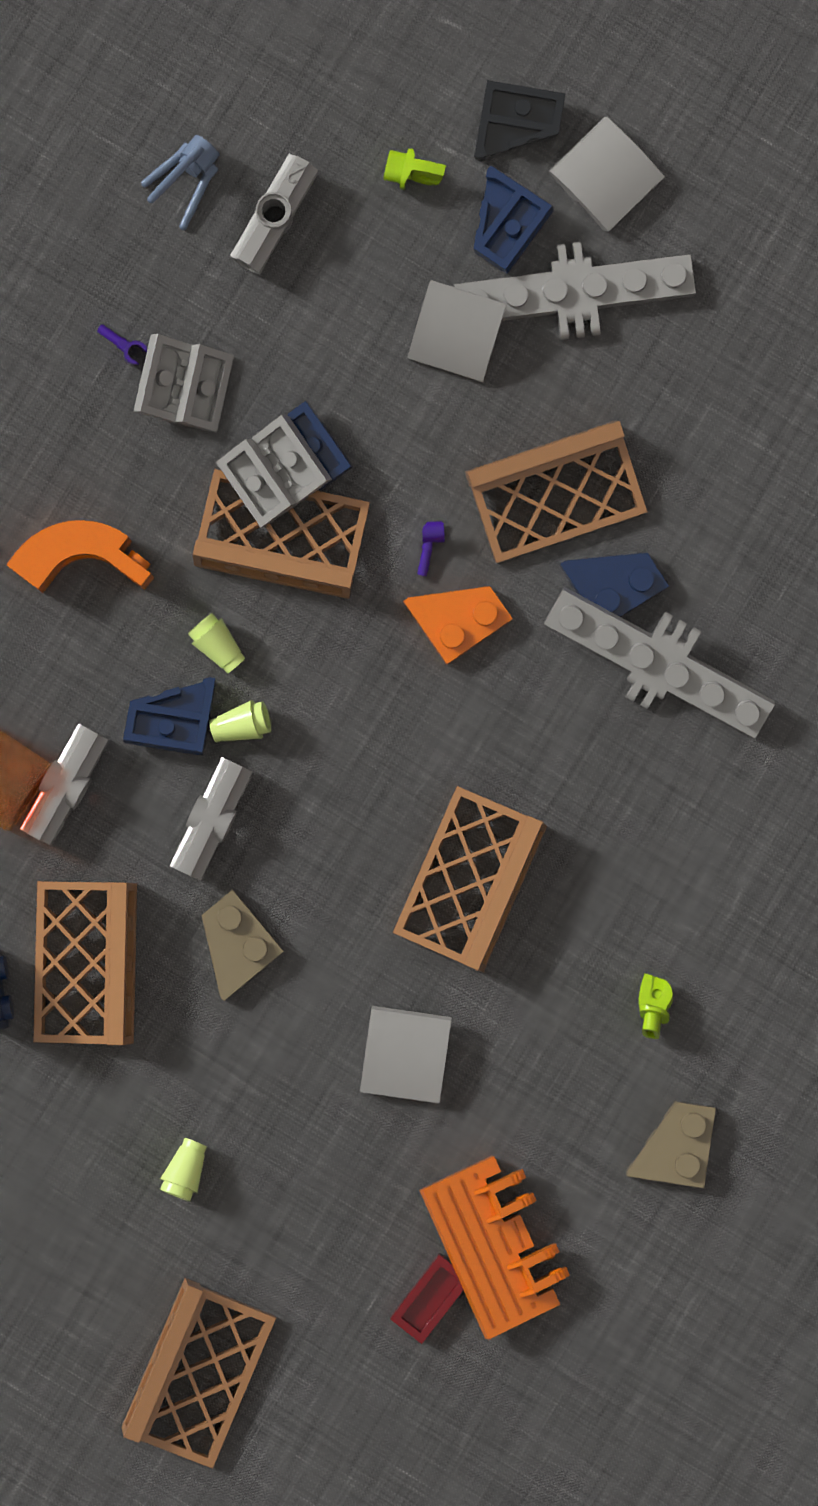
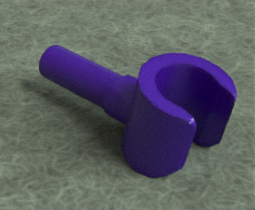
(121, 343)
(431, 533)

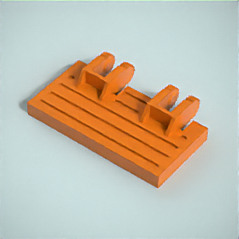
(488, 1249)

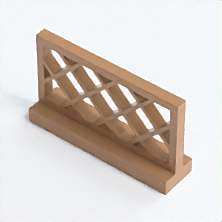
(545, 458)
(277, 567)
(502, 891)
(118, 970)
(163, 1367)

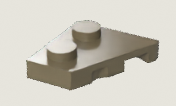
(237, 943)
(678, 1147)

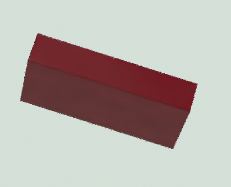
(428, 1299)

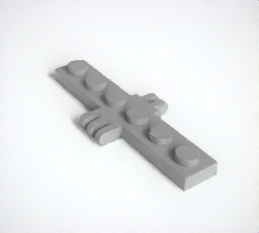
(578, 290)
(660, 662)

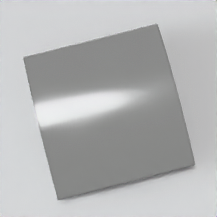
(606, 174)
(456, 331)
(183, 383)
(273, 470)
(405, 1054)

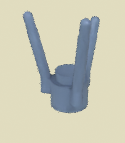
(194, 159)

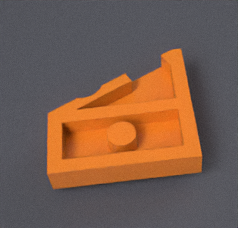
(458, 619)

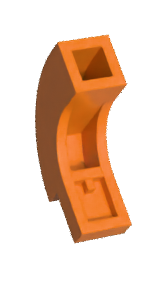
(63, 543)

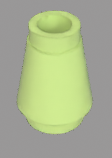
(216, 642)
(241, 723)
(184, 1171)

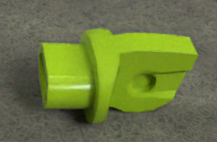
(403, 166)
(654, 1002)

